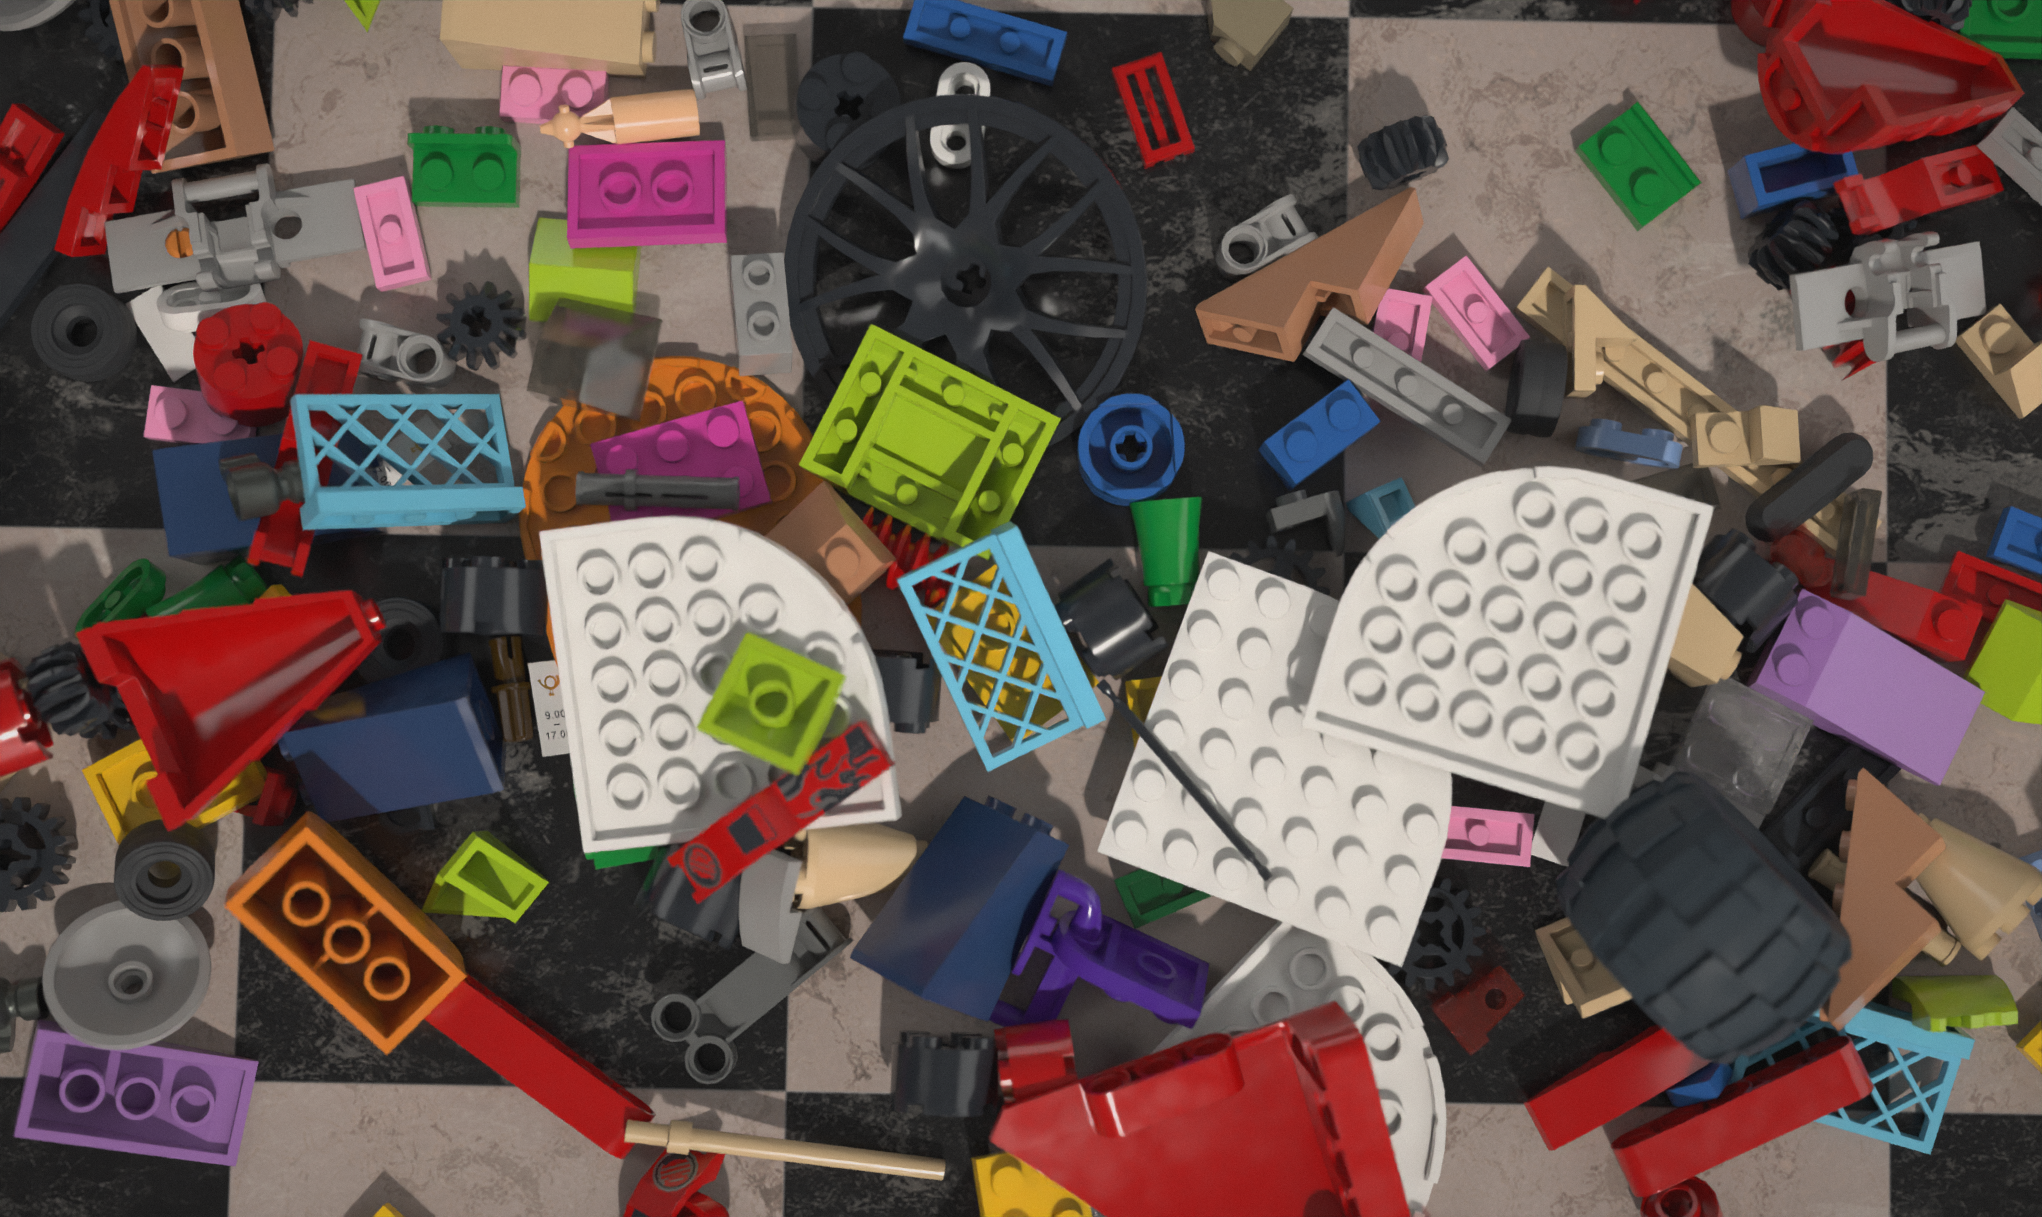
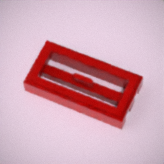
(1166, 150)

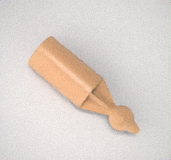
(630, 119)

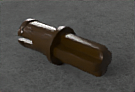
(511, 689)

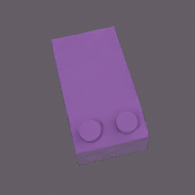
(1866, 687)
(137, 1099)

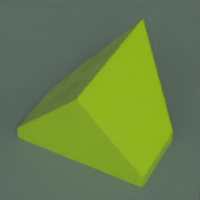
(485, 881)

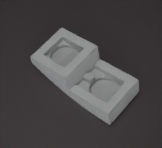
(765, 908)

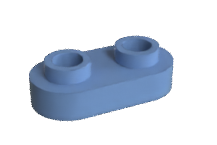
(1607, 440)

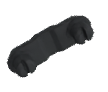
(1809, 487)

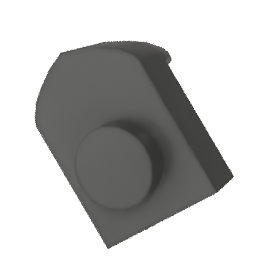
(1297, 510)

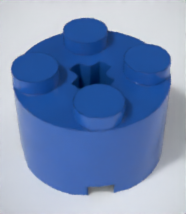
(1150, 428)

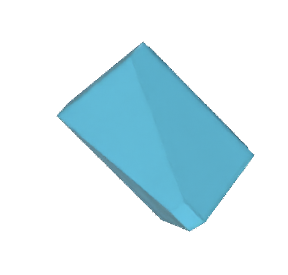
(1382, 506)

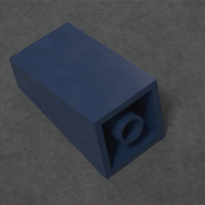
(198, 506)
(399, 743)
(965, 907)

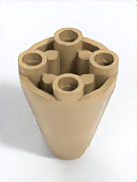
(850, 862)
(1978, 888)

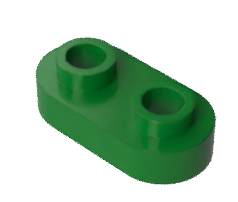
(127, 596)

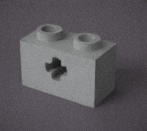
(761, 314)

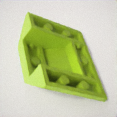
(928, 441)

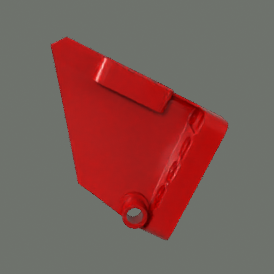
(1222, 1128)

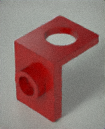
(276, 799)

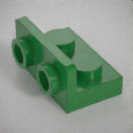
(465, 168)

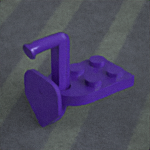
(1107, 955)

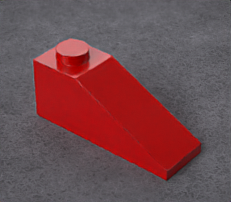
(1913, 615)

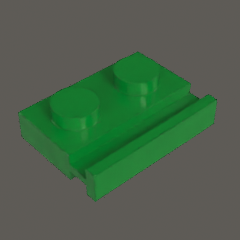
(1637, 166)

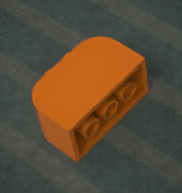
(347, 931)

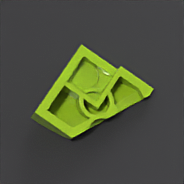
(1956, 1001)

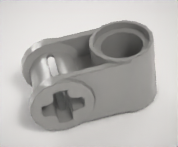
(712, 55)
(1269, 235)
(393, 356)

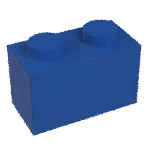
(1784, 176)
(1319, 435)

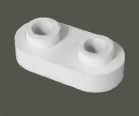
(954, 77)
(187, 304)

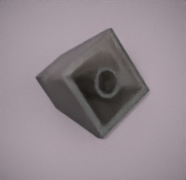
(595, 359)

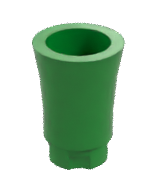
(1168, 548)
(222, 587)

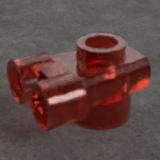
(1803, 558)
(1467, 1011)

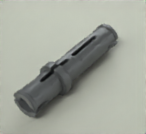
(657, 491)

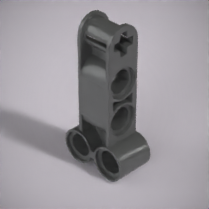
(748, 995)

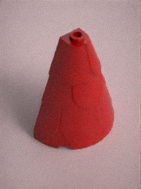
(1873, 76)
(227, 683)

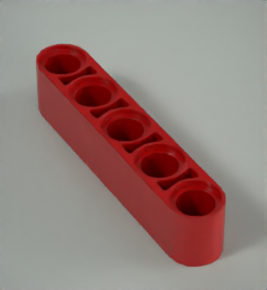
(540, 1065)
(1742, 1116)

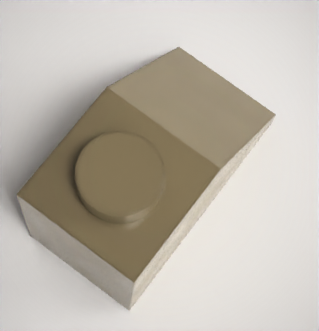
(1246, 27)

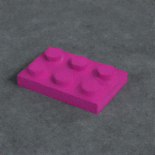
(647, 194)
(697, 445)

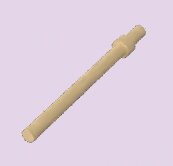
(681, 1137)

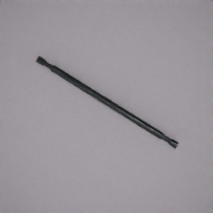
(1184, 780)

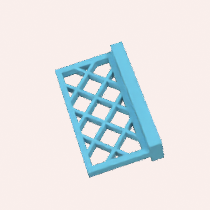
(404, 504)
(1043, 627)
(1895, 1030)

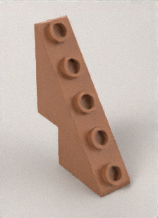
(1342, 269)
(1885, 925)

